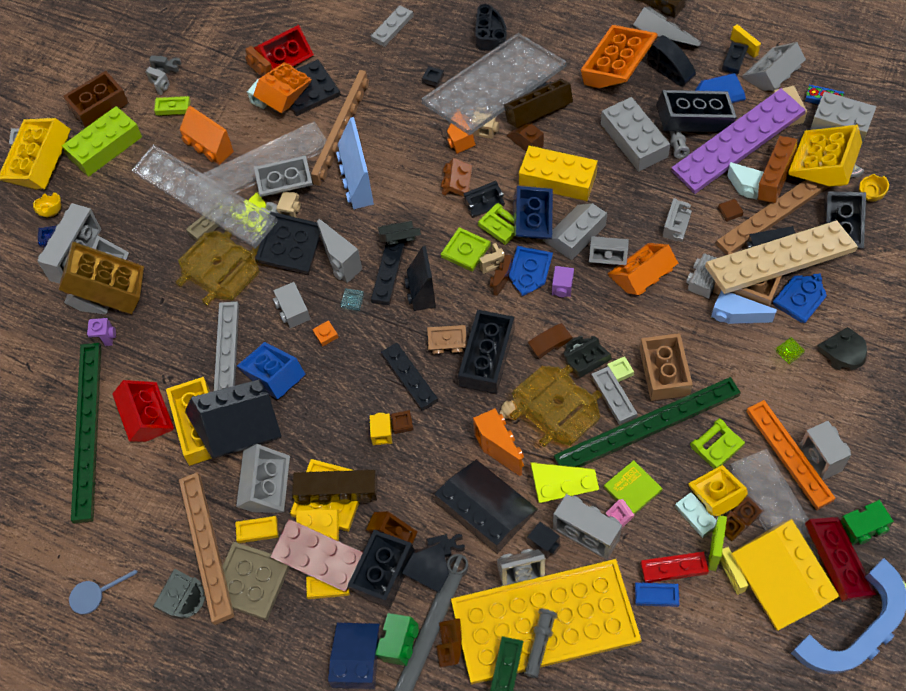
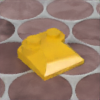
(719, 491)

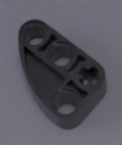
(490, 28)
(670, 61)

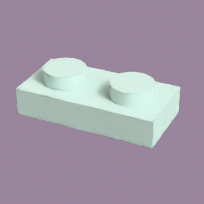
(696, 514)

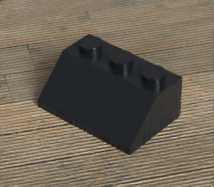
(380, 568)

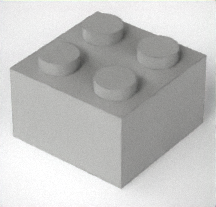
(825, 450)

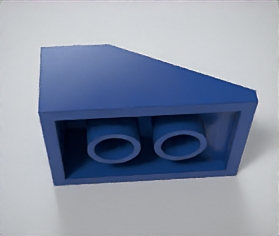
(274, 368)

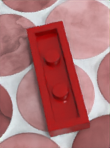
(674, 567)

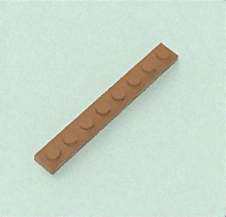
(331, 146)
(770, 215)
(206, 549)

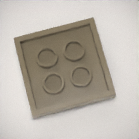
(253, 580)

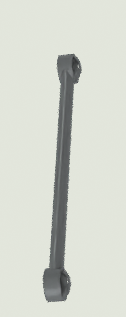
(431, 626)

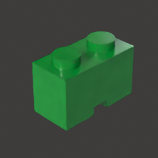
(864, 525)
(398, 640)

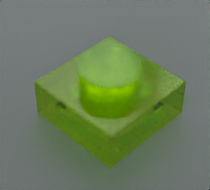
(790, 350)

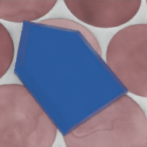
(724, 83)
(529, 269)
(801, 297)

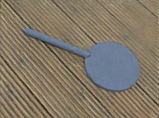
(88, 595)

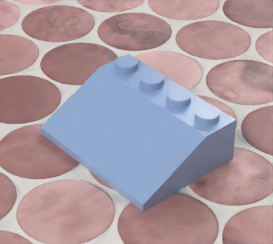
(354, 167)

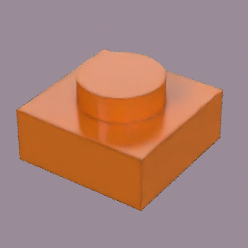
(325, 333)

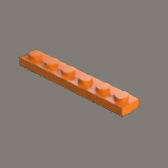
(790, 455)

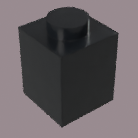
(544, 540)

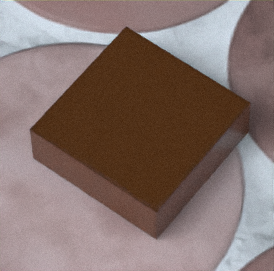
(730, 210)
(402, 422)

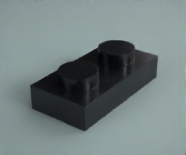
(735, 57)

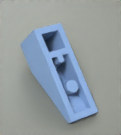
(737, 309)

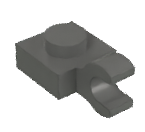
(163, 64)

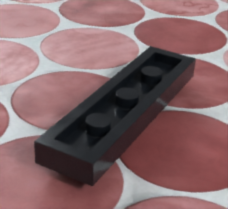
(388, 273)
(409, 376)

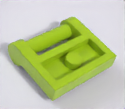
(497, 226)
(722, 449)

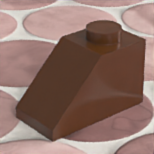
(527, 136)
(391, 525)

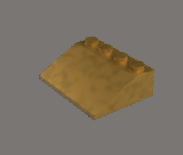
(102, 278)

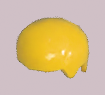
(875, 187)
(47, 205)

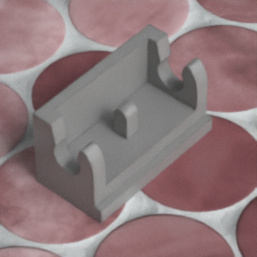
(677, 220)

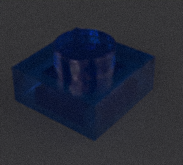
(45, 234)

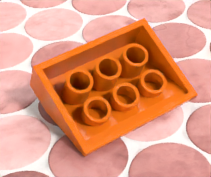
(616, 56)

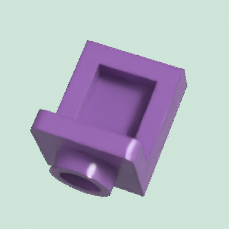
(103, 329)

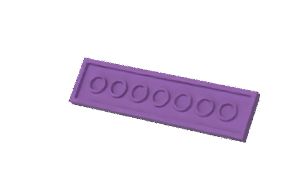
(738, 140)

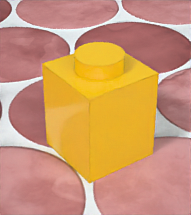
(380, 429)

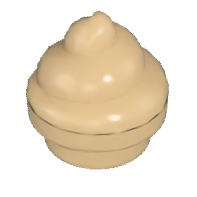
(507, 408)

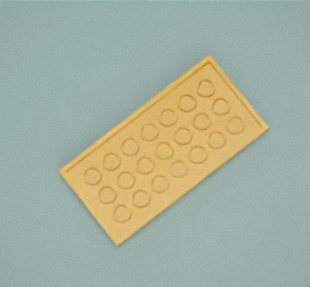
(590, 618)

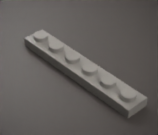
(226, 345)

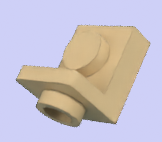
(492, 261)

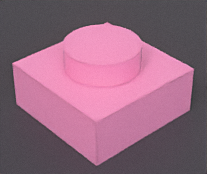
(621, 512)

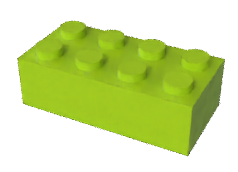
(102, 141)

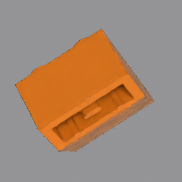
(281, 87)
(497, 441)

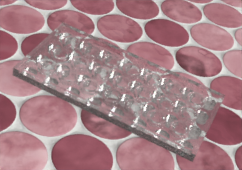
(495, 79)

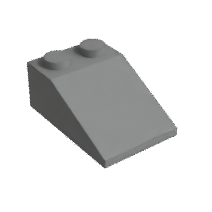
(341, 253)
(521, 567)

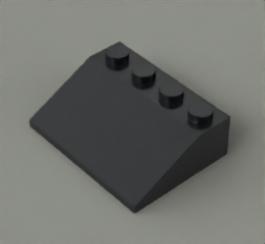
(234, 418)
(485, 505)

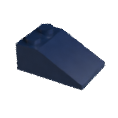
(533, 212)
(353, 656)

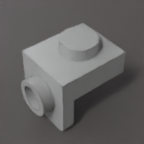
(159, 79)

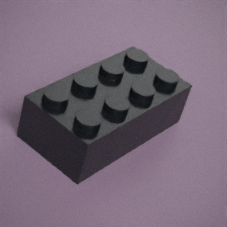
(695, 110)
(486, 351)

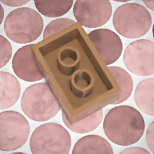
(760, 292)
(665, 367)

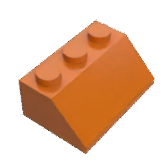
(205, 136)
(644, 268)

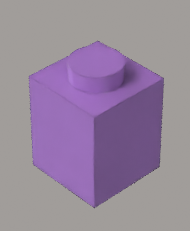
(562, 281)

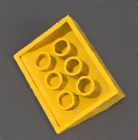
(35, 153)
(827, 155)
(784, 574)

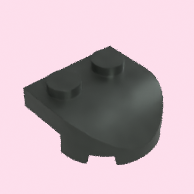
(393, 232)
(845, 349)
(585, 355)
(180, 596)

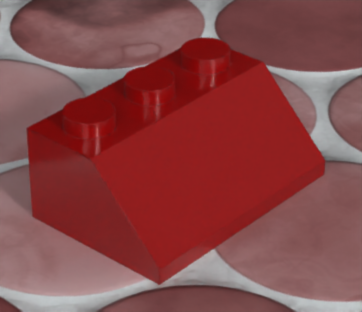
(286, 48)
(142, 410)

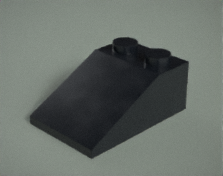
(849, 211)
(420, 282)

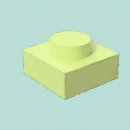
(621, 369)

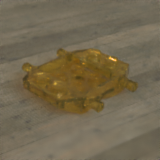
(199, 266)
(535, 400)

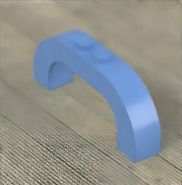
(893, 596)

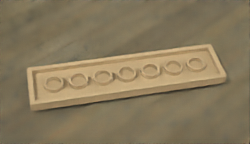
(780, 256)

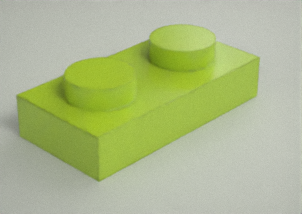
(171, 105)

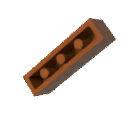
(777, 169)

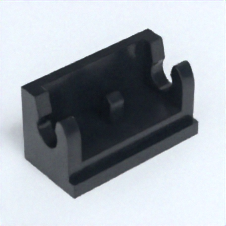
(483, 199)

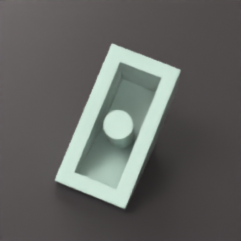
(745, 180)

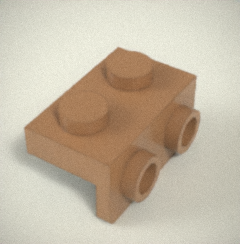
(447, 338)

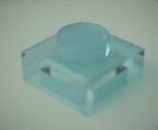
(352, 299)

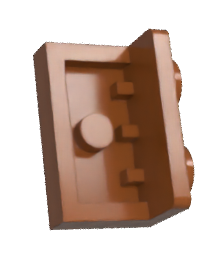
(257, 61)
(456, 177)

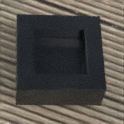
(433, 76)

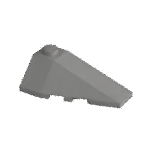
(654, 22)

